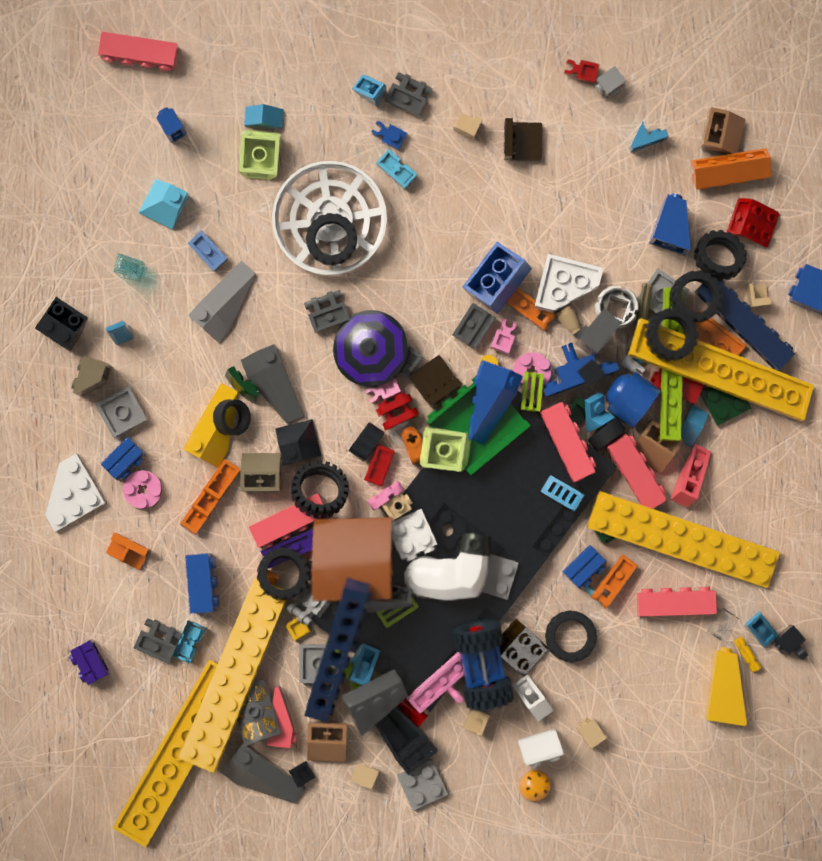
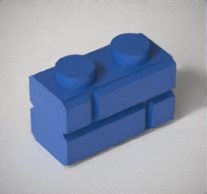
(171, 124)
(123, 459)
(584, 566)

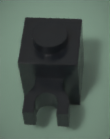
(789, 641)

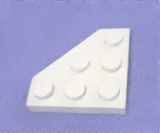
(565, 282)
(72, 494)

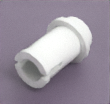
(631, 365)

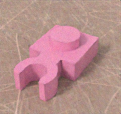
(503, 339)
(386, 391)

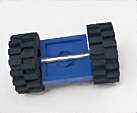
(482, 664)

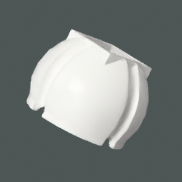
(623, 295)

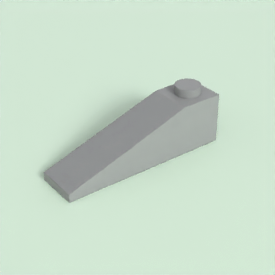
(220, 306)

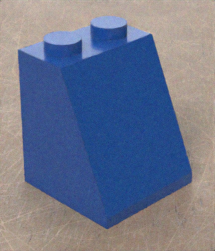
(672, 225)

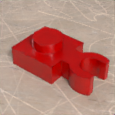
(585, 71)

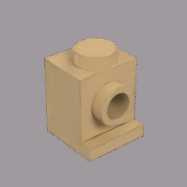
(390, 509)

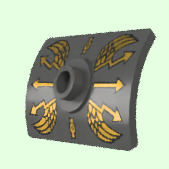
(257, 716)

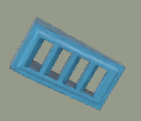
(119, 332)
(575, 503)

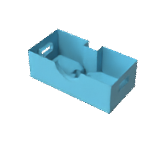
(395, 170)
(188, 640)

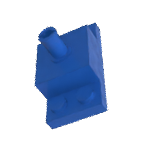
(568, 375)

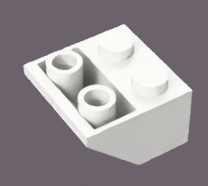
(540, 748)

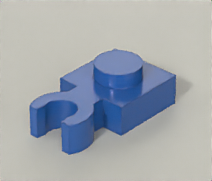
(392, 136)

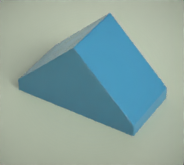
(370, 89)
(264, 116)
(693, 425)

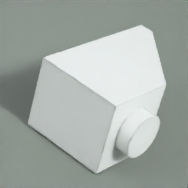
(532, 698)

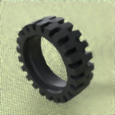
(319, 469)

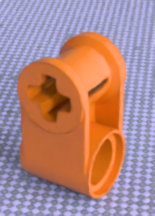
(413, 446)

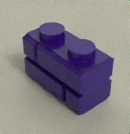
(89, 662)

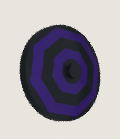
(371, 348)

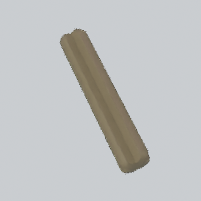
(644, 302)

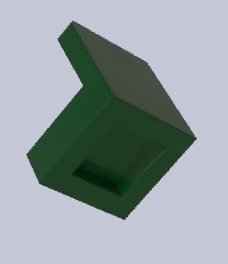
(577, 410)

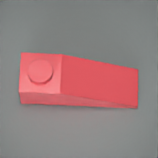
(691, 476)
(286, 727)

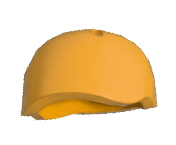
(536, 785)

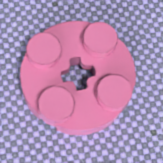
(536, 360)
(386, 495)
(142, 500)

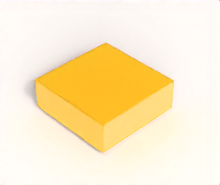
(297, 629)

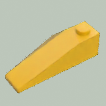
(205, 439)

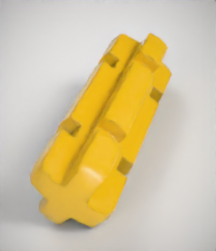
(747, 654)

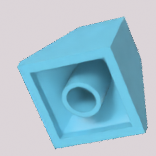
(164, 203)

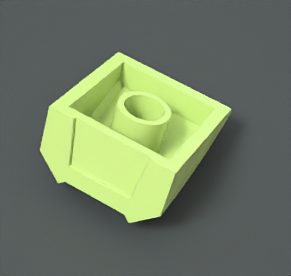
(259, 154)
(445, 449)

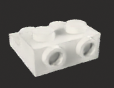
(412, 535)

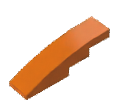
(210, 497)

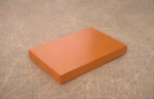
(718, 336)

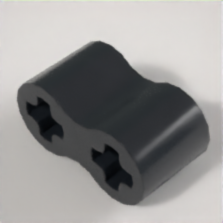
(366, 441)

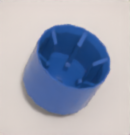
(631, 397)

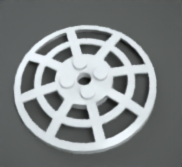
(328, 204)

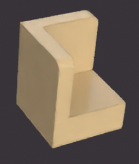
(467, 125)
(758, 296)
(476, 721)
(364, 775)

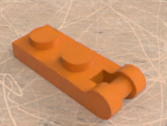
(525, 306)
(614, 580)

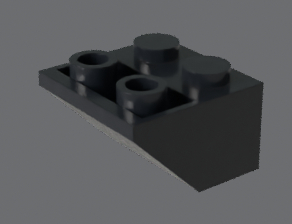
(62, 324)

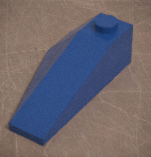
(493, 396)

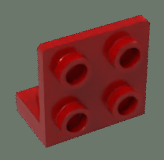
(753, 221)

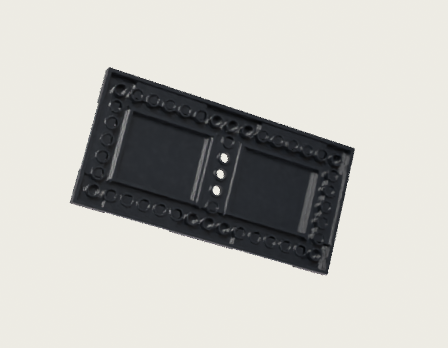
(494, 502)

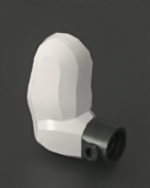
(451, 577)

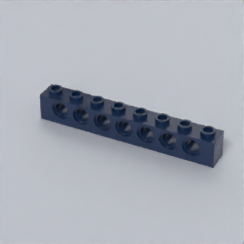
(353, 591)

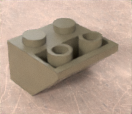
(91, 376)
(261, 472)

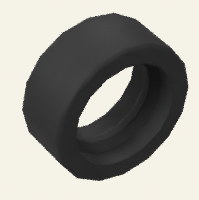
(243, 412)
(606, 434)

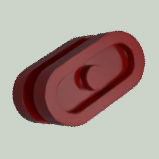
(402, 400)

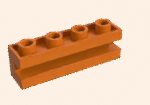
(731, 168)

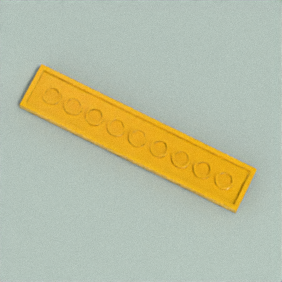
(728, 373)
(683, 539)
(232, 679)
(165, 771)

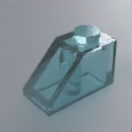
(129, 268)

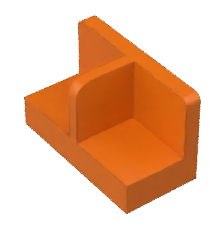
(127, 551)

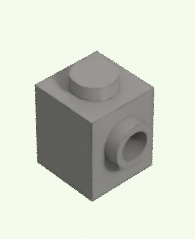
(610, 82)

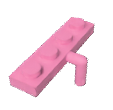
(438, 683)

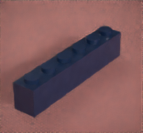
(749, 327)

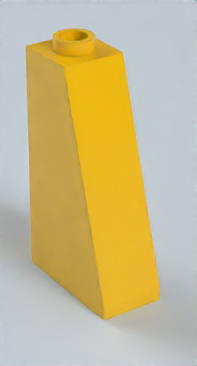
(725, 691)

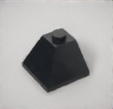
(298, 442)

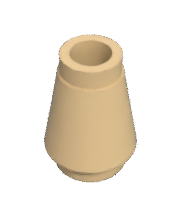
(568, 319)

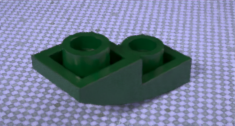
(246, 389)

